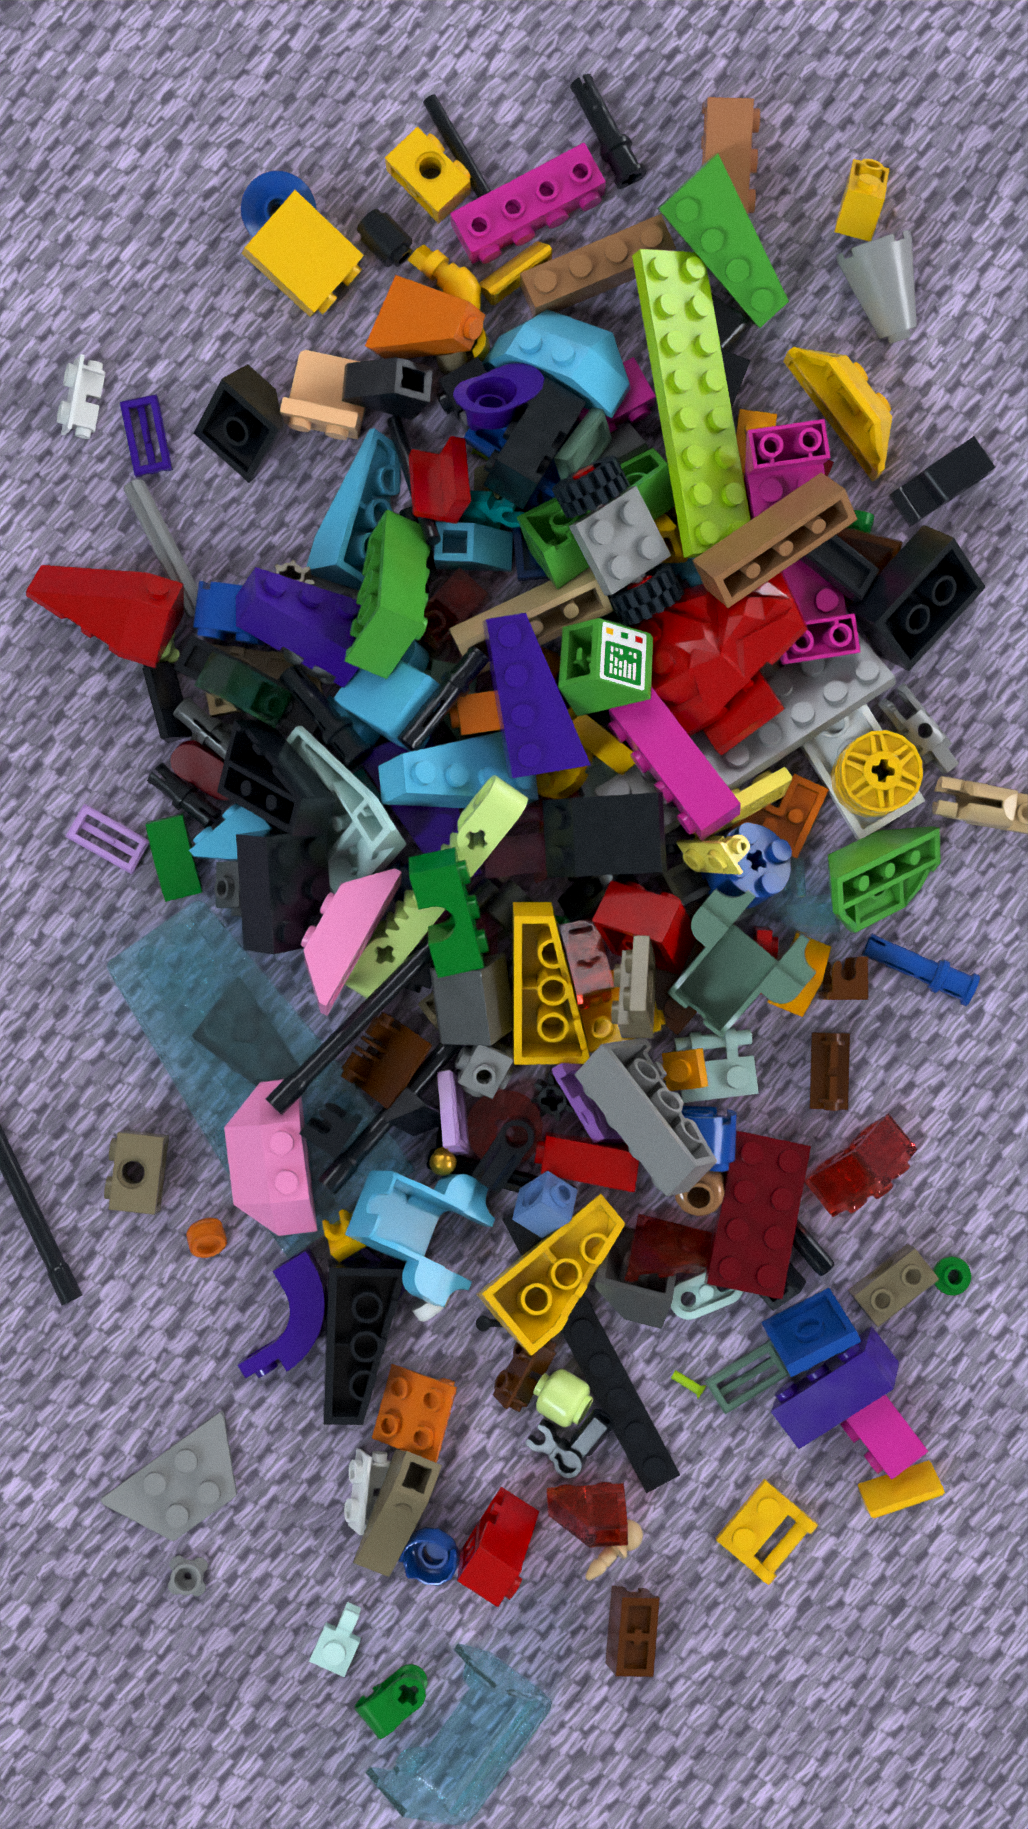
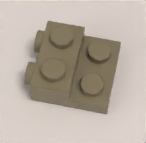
(637, 990)

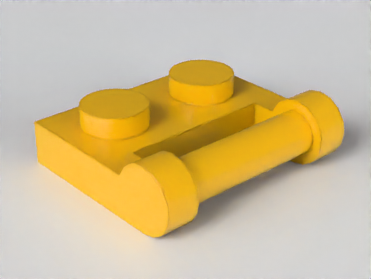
(757, 1522)

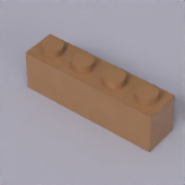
(592, 267)
(775, 539)

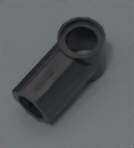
(503, 1155)

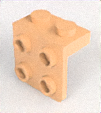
(317, 398)

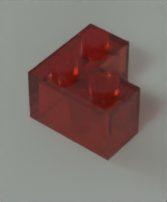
(863, 1167)

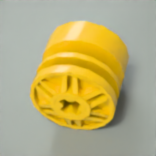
(859, 787)

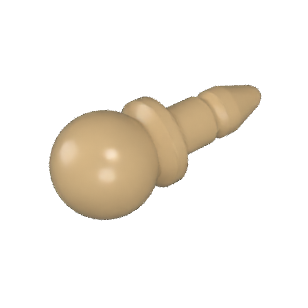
(610, 1553)

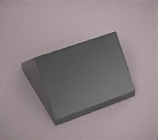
(474, 1004)

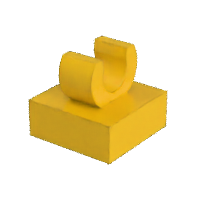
(340, 1244)

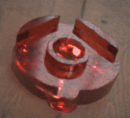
(503, 1105)

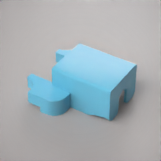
(387, 705)
(400, 1218)

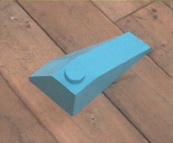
(357, 508)

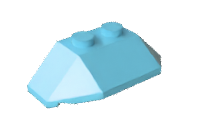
(568, 353)

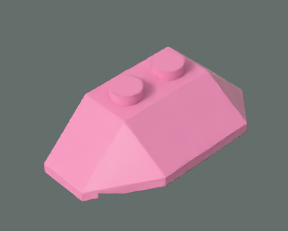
(345, 931)
(271, 1164)

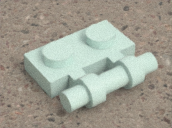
(726, 1076)

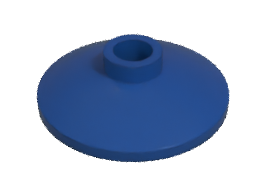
(267, 192)

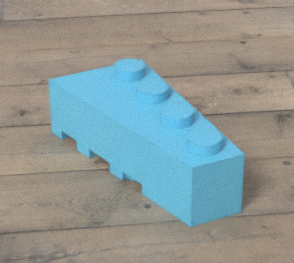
(449, 774)

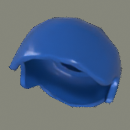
(440, 1548)

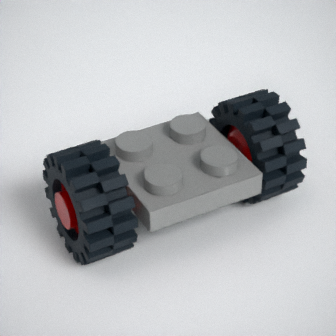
(619, 540)

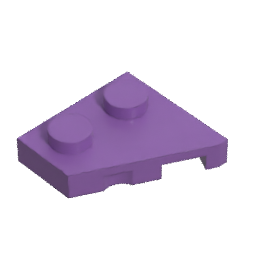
(585, 1108)

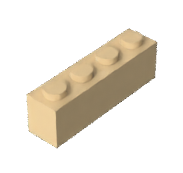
(546, 609)

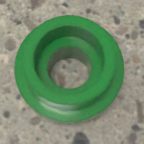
(942, 1270)

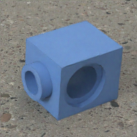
(545, 1204)

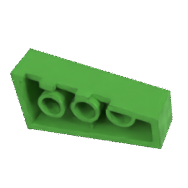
(390, 595)

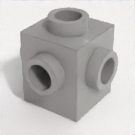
(484, 1068)

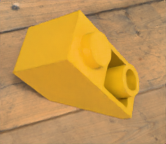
(862, 199)

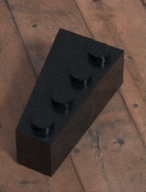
(356, 1334)

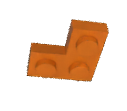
(794, 814)

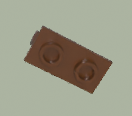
(829, 1071)
(514, 1385)

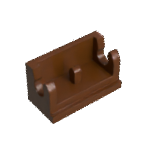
(846, 983)
(632, 1632)

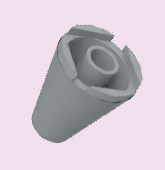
(884, 284)

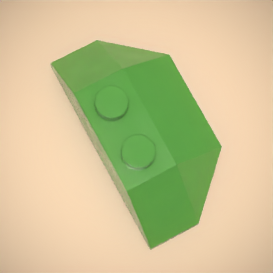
(881, 873)

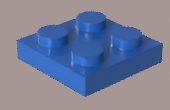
(810, 1332)

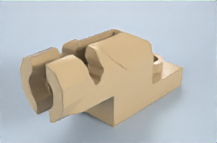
(983, 805)

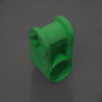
(389, 1703)

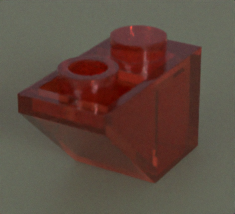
(452, 604)
(591, 1512)

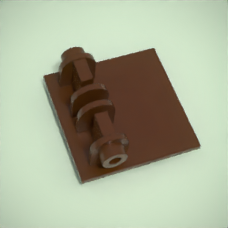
(388, 1060)

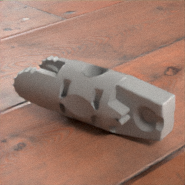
(934, 744)

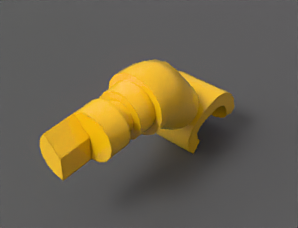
(453, 281)

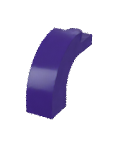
(307, 1298)

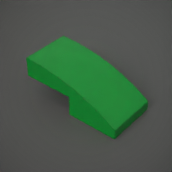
(172, 858)

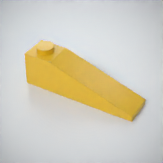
(546, 1282)

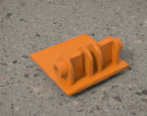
(414, 1412)

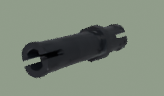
(453, 686)

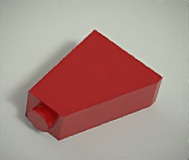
(587, 1162)

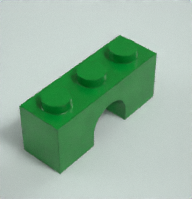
(440, 882)

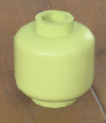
(563, 1398)

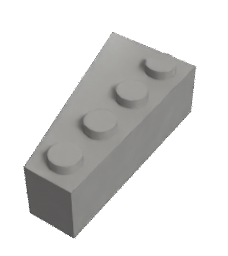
(646, 1114)

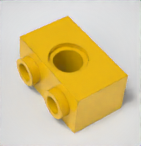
(435, 195)

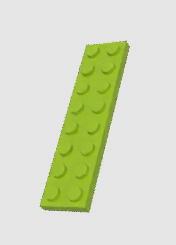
(691, 397)

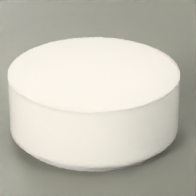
(425, 1310)

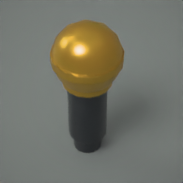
(442, 1160)

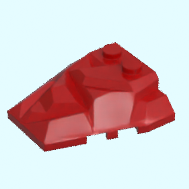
(713, 651)

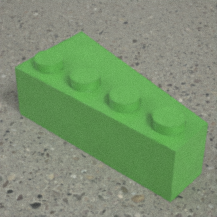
(720, 232)
(548, 528)

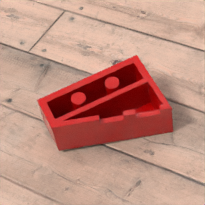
(497, 1548)

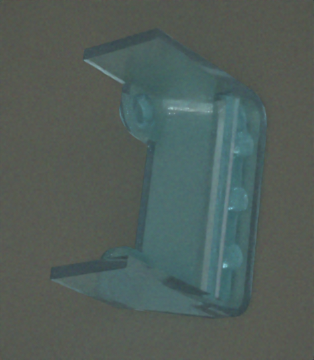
(472, 1748)

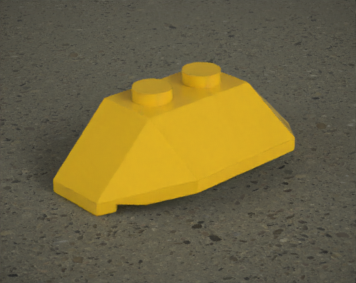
(846, 403)

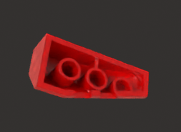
(121, 608)

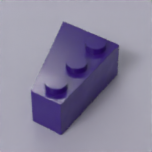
(836, 1389)

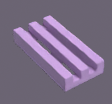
(136, 854)
(453, 1113)

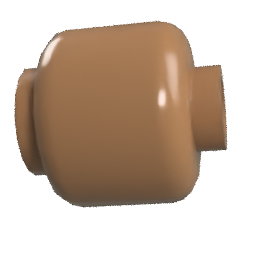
(704, 1195)

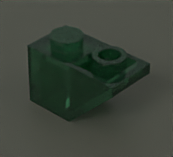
(243, 689)

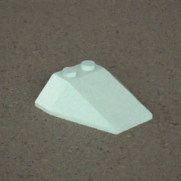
(360, 831)

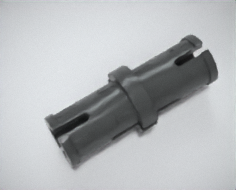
(192, 714)

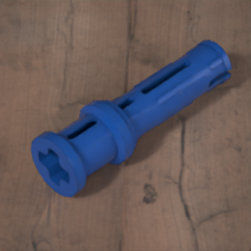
(936, 974)

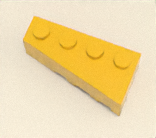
(544, 1000)

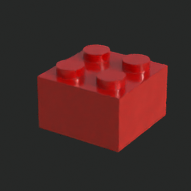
(633, 911)

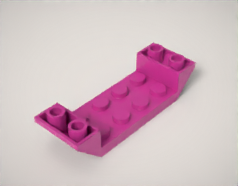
(776, 465)

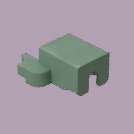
(735, 967)

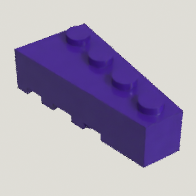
(530, 709)
(426, 825)

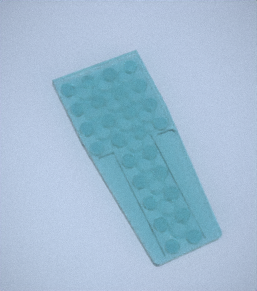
(226, 1031)

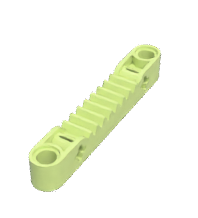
(492, 811)

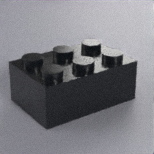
(917, 597)
(280, 887)

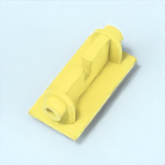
(715, 853)

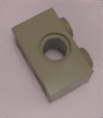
(151, 1153)
(893, 1284)

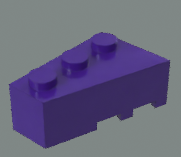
(299, 618)

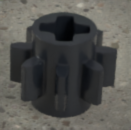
(549, 1104)

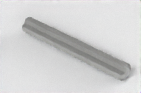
(162, 541)

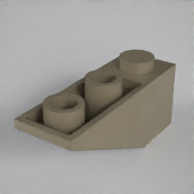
(396, 1511)

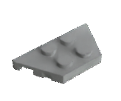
(180, 1483)

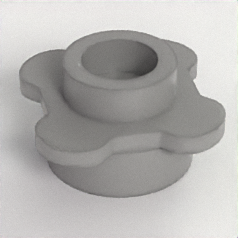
(179, 1584)

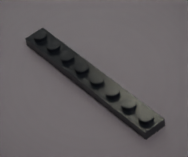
(609, 1383)

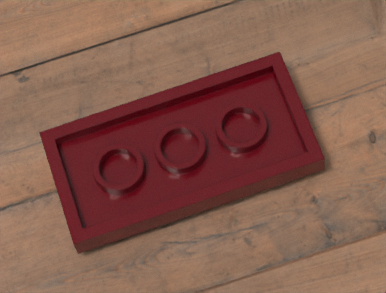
(758, 1215)

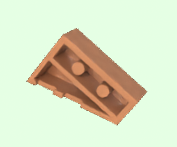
(729, 133)

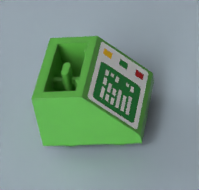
(604, 665)

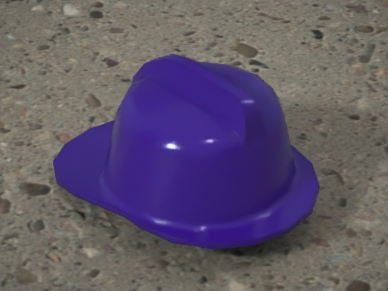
(494, 396)

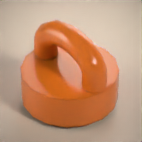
(206, 1237)

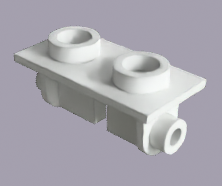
(82, 382)
(365, 1475)

